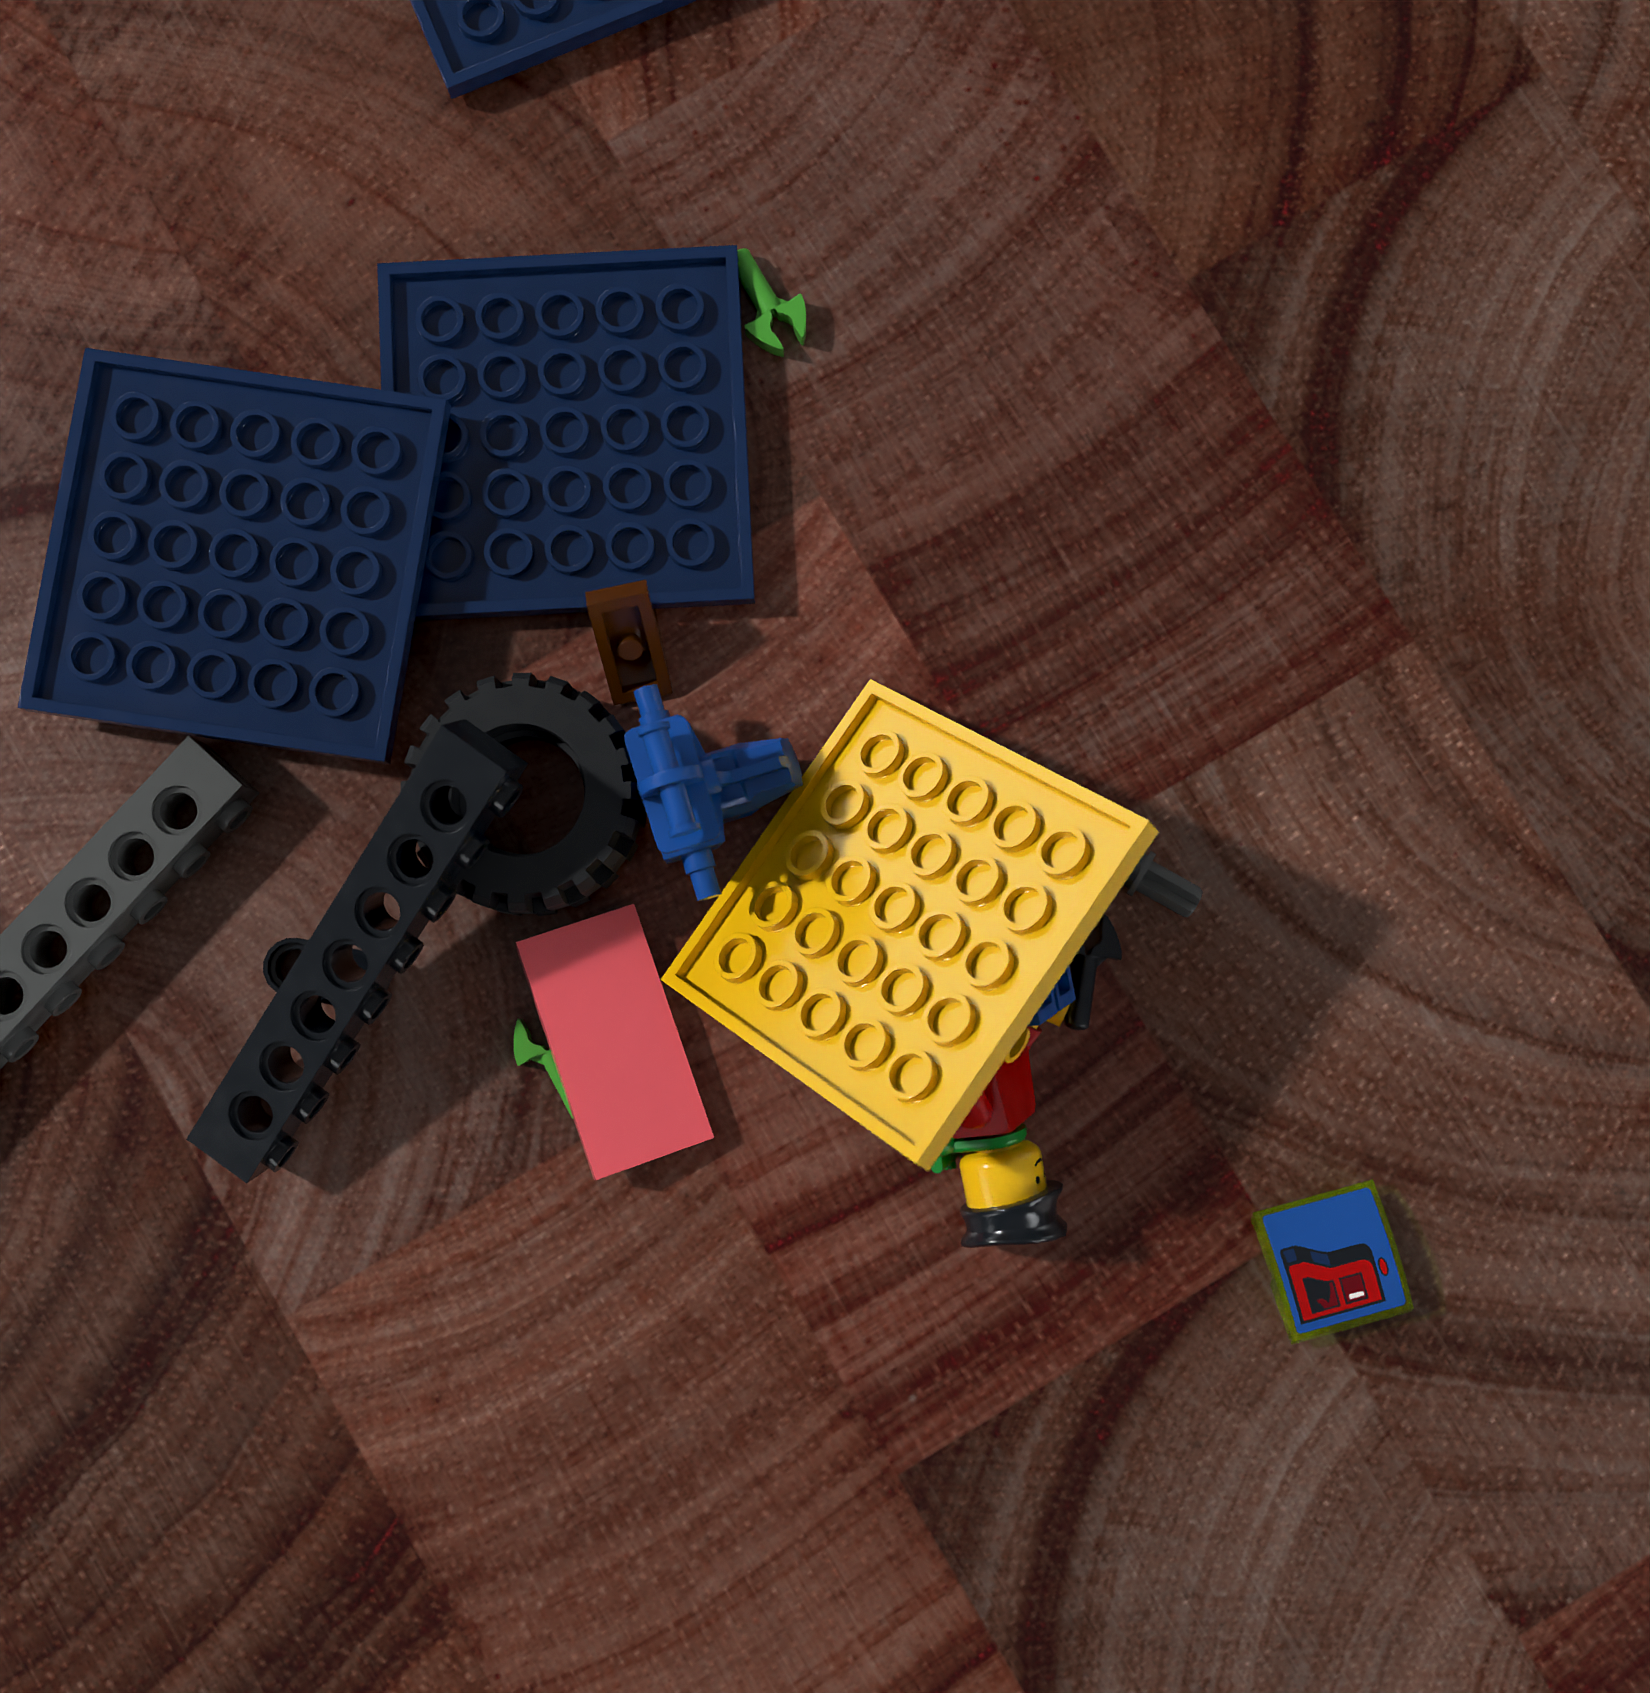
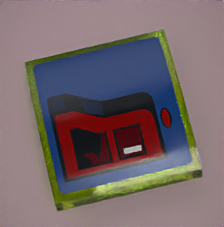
(1332, 1262)

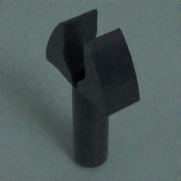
(1084, 974)

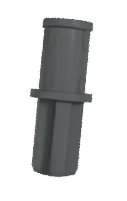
(1163, 886)

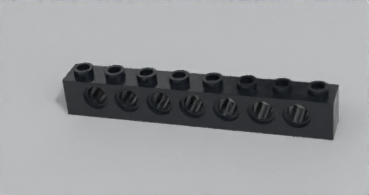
(234, 1123)

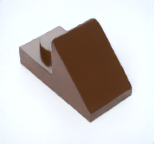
(628, 639)

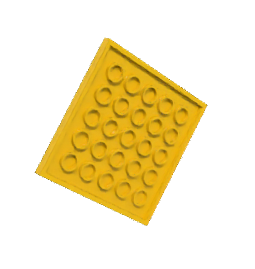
(907, 916)

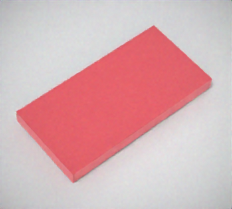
(614, 1041)

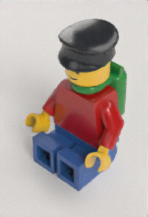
(1001, 1170)

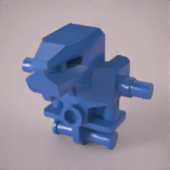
(697, 792)

